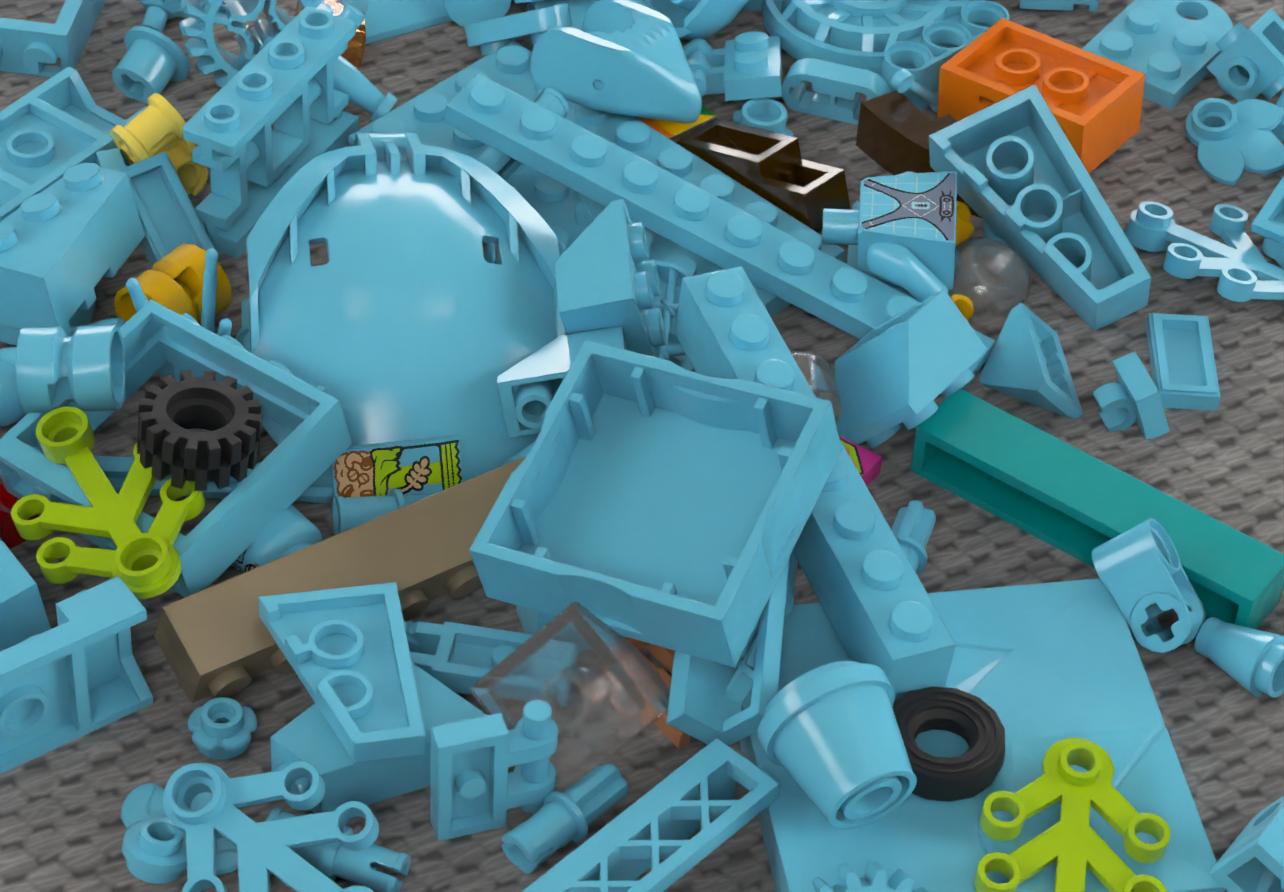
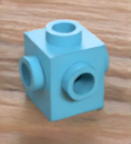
(1251, 59)

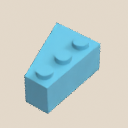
(64, 245)

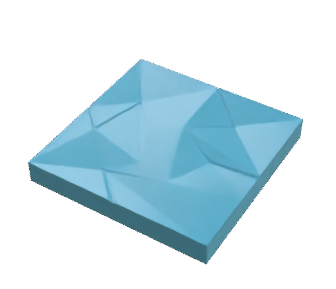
(1053, 669)

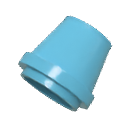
(840, 742)

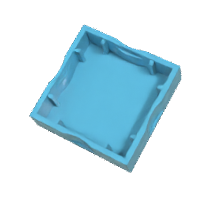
(659, 501)

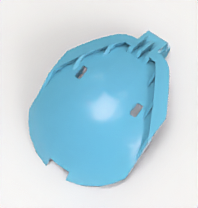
(406, 309)

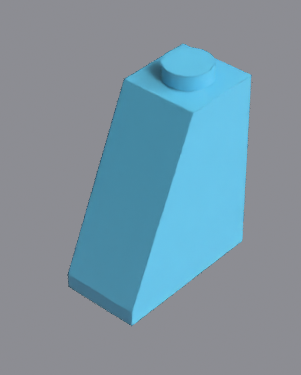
(314, 741)

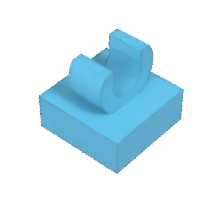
(1132, 399)

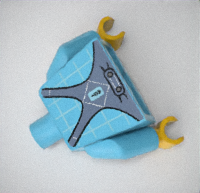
(906, 232)

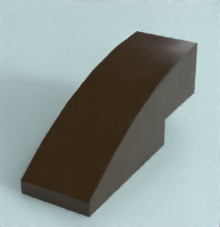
(898, 134)
(771, 168)

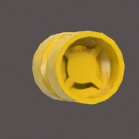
(176, 284)

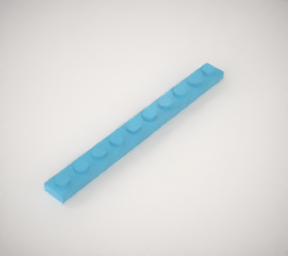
(679, 210)

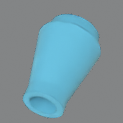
(1245, 654)

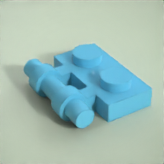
(742, 70)
(471, 770)

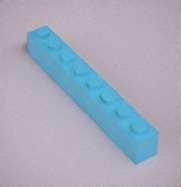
(846, 541)

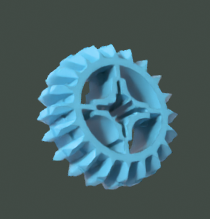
(234, 16)

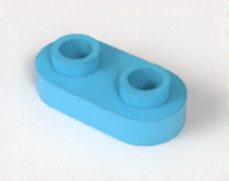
(499, 31)

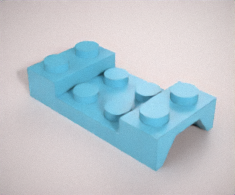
(49, 134)
(71, 675)

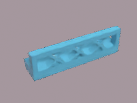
(710, 695)
(660, 823)

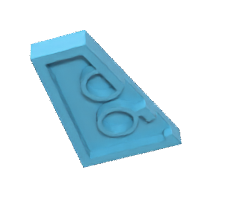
(354, 664)

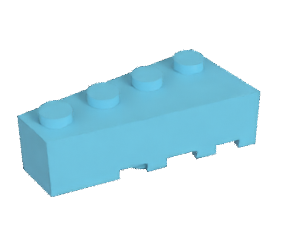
(1044, 204)

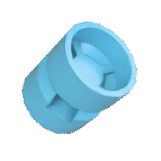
(68, 369)

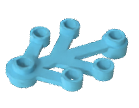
(1235, 263)
(260, 845)

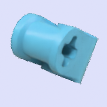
(1146, 581)

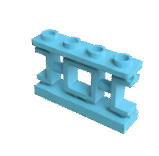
(283, 86)

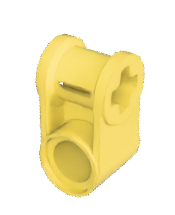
(160, 130)

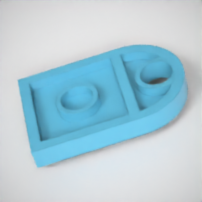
(1164, 44)

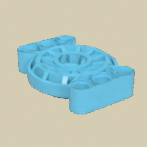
(880, 33)

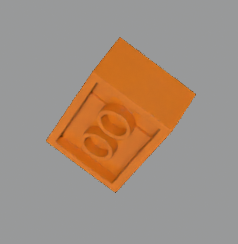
(1088, 94)

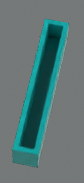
(1086, 502)

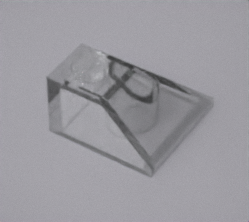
(593, 681)

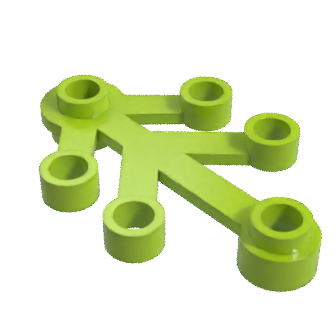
(142, 560)
(1071, 840)

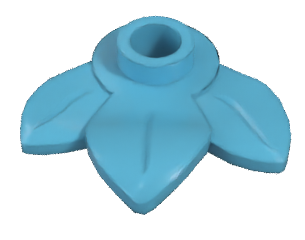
(1235, 138)
(155, 845)

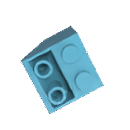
(609, 283)
(903, 368)

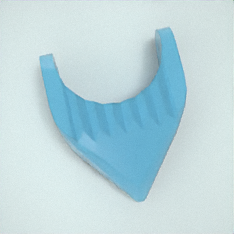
(620, 64)

